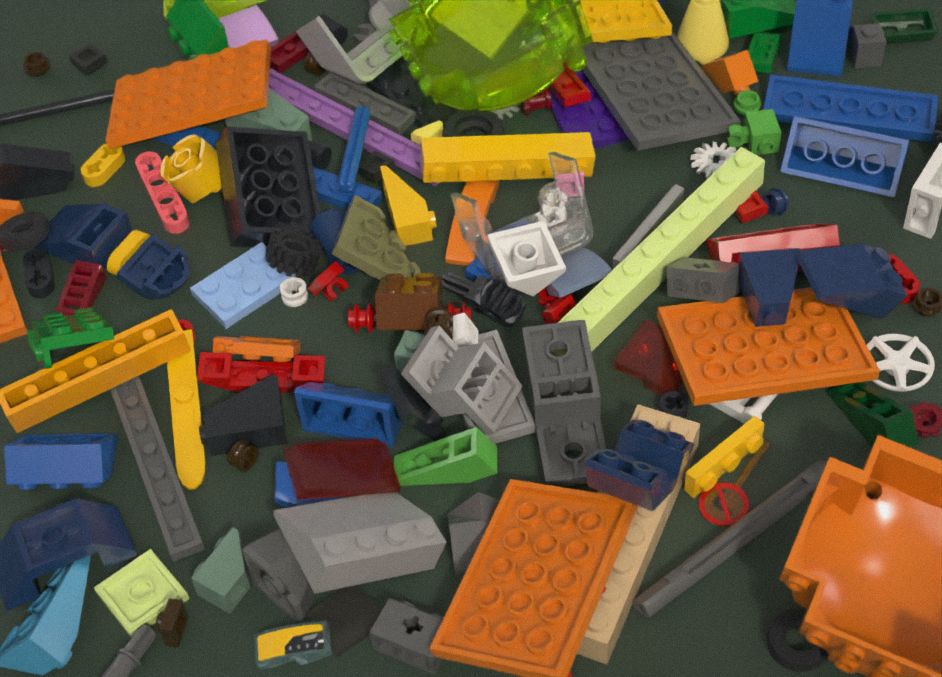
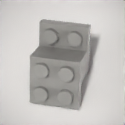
(462, 379)

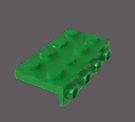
(66, 331)

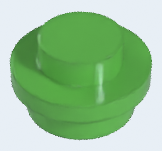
(747, 102)

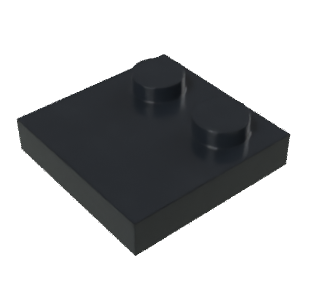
(412, 406)

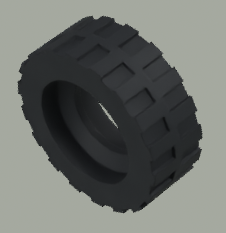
(473, 120)

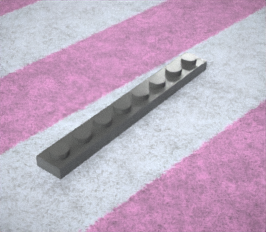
(157, 470)

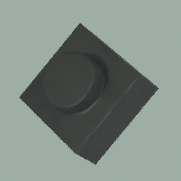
(88, 58)

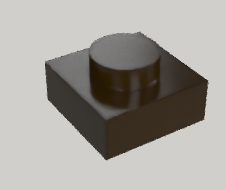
(172, 622)

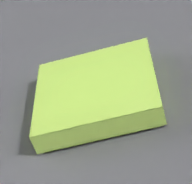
(140, 592)

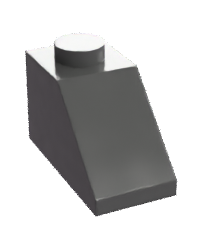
(866, 45)

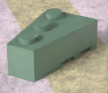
(276, 116)

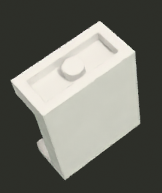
(926, 198)

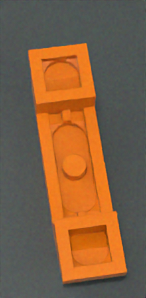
(457, 249)

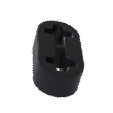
(33, 274)

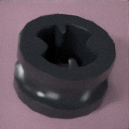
(672, 399)

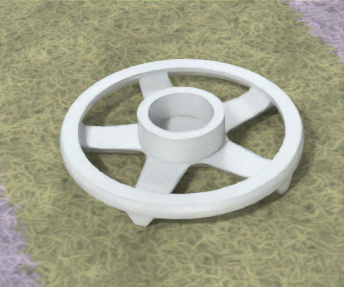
(899, 362)

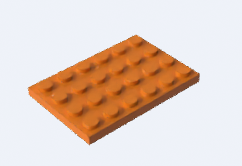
(189, 93)
(732, 359)
(534, 580)

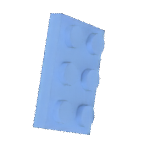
(239, 287)

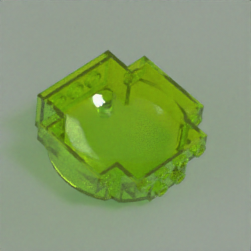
(490, 50)

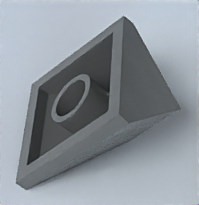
(467, 527)

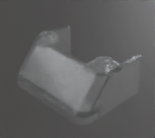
(561, 207)

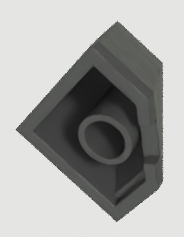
(279, 574)

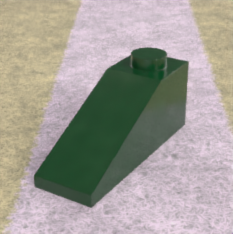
(875, 413)

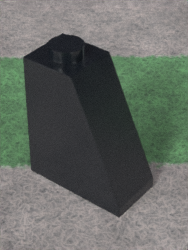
(33, 171)
(249, 415)

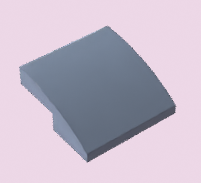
(582, 269)

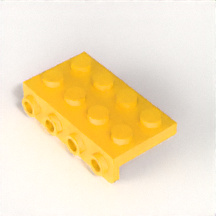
(625, 19)

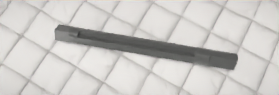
(729, 541)

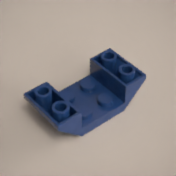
(642, 466)
(56, 540)

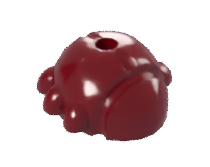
(928, 415)

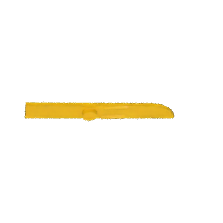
(186, 417)

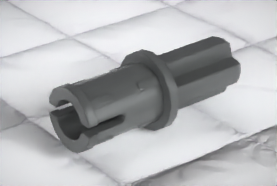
(128, 658)

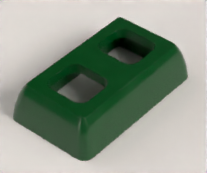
(902, 20)

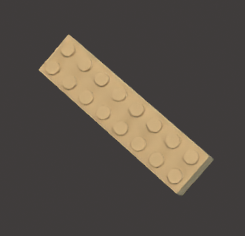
(635, 550)

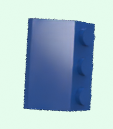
(347, 412)
(60, 459)

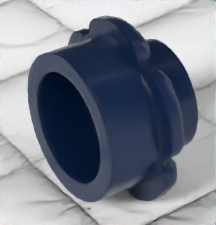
(777, 201)

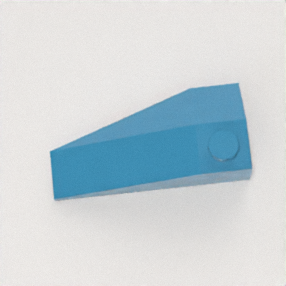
(52, 627)

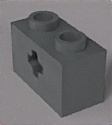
(703, 279)
(407, 635)

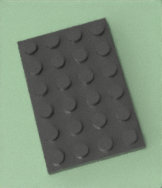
(656, 91)

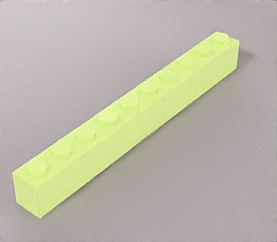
(672, 240)

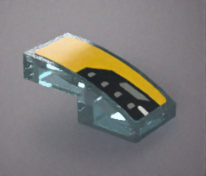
(292, 642)

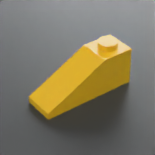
(407, 210)

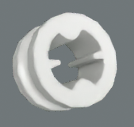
(296, 299)

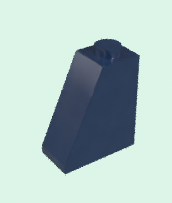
(768, 284)

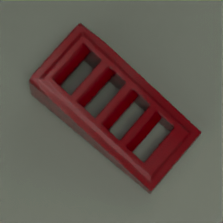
(84, 274)

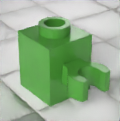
(759, 132)

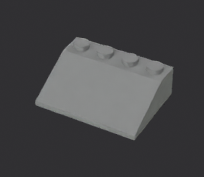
(360, 539)

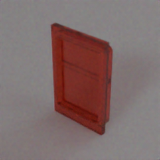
(341, 469)

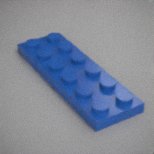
(853, 106)

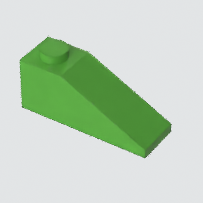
(449, 460)

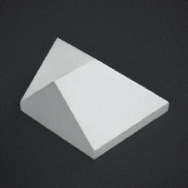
(527, 257)

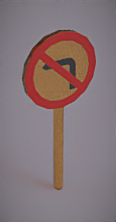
(726, 501)

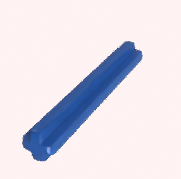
(353, 149)

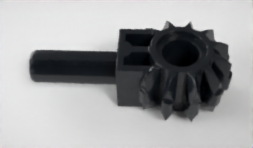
(488, 297)

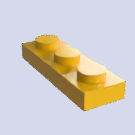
(724, 457)

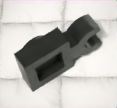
(370, 165)

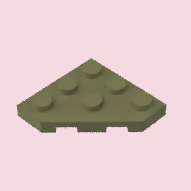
(369, 243)

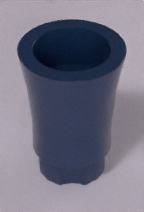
(326, 229)

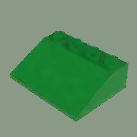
(754, 16)

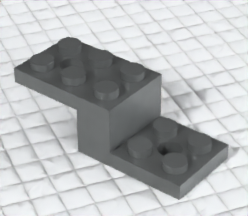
(563, 399)

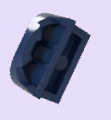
(155, 269)

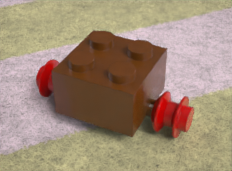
(403, 304)

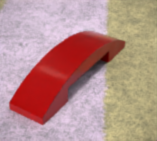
(224, 373)

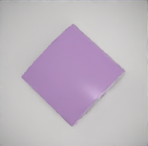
(248, 26)

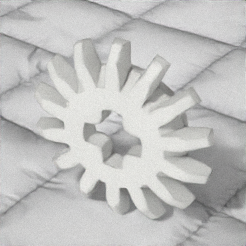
(704, 157)

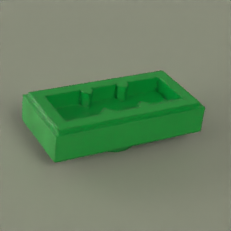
(763, 51)

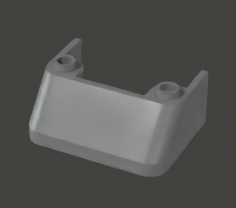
(368, 57)

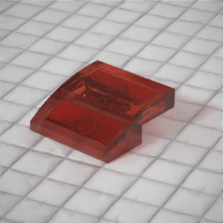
(650, 359)

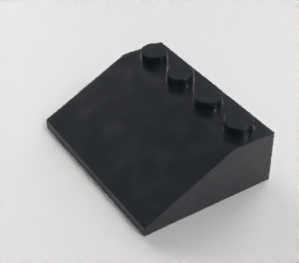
(266, 183)

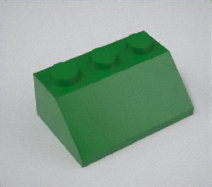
(195, 28)

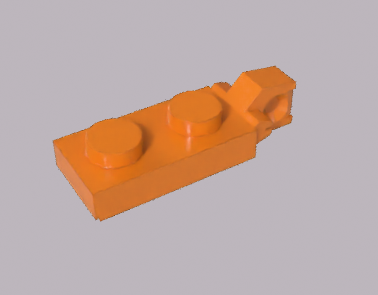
(254, 347)

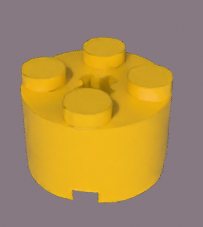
(192, 168)

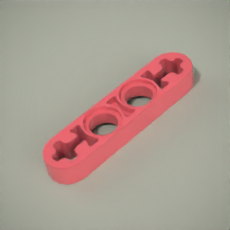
(161, 192)

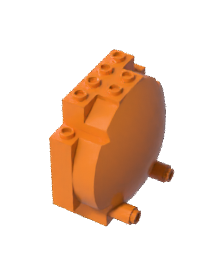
(874, 564)

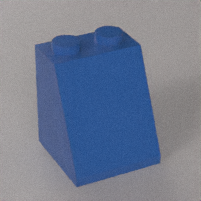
(819, 36)

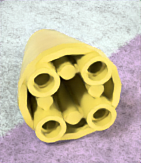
(704, 31)

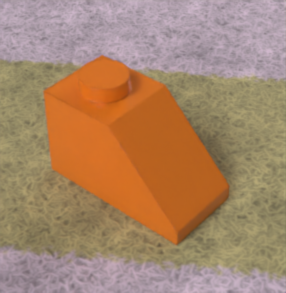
(732, 72)

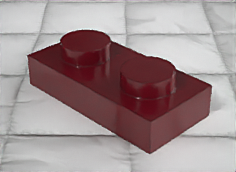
(287, 52)

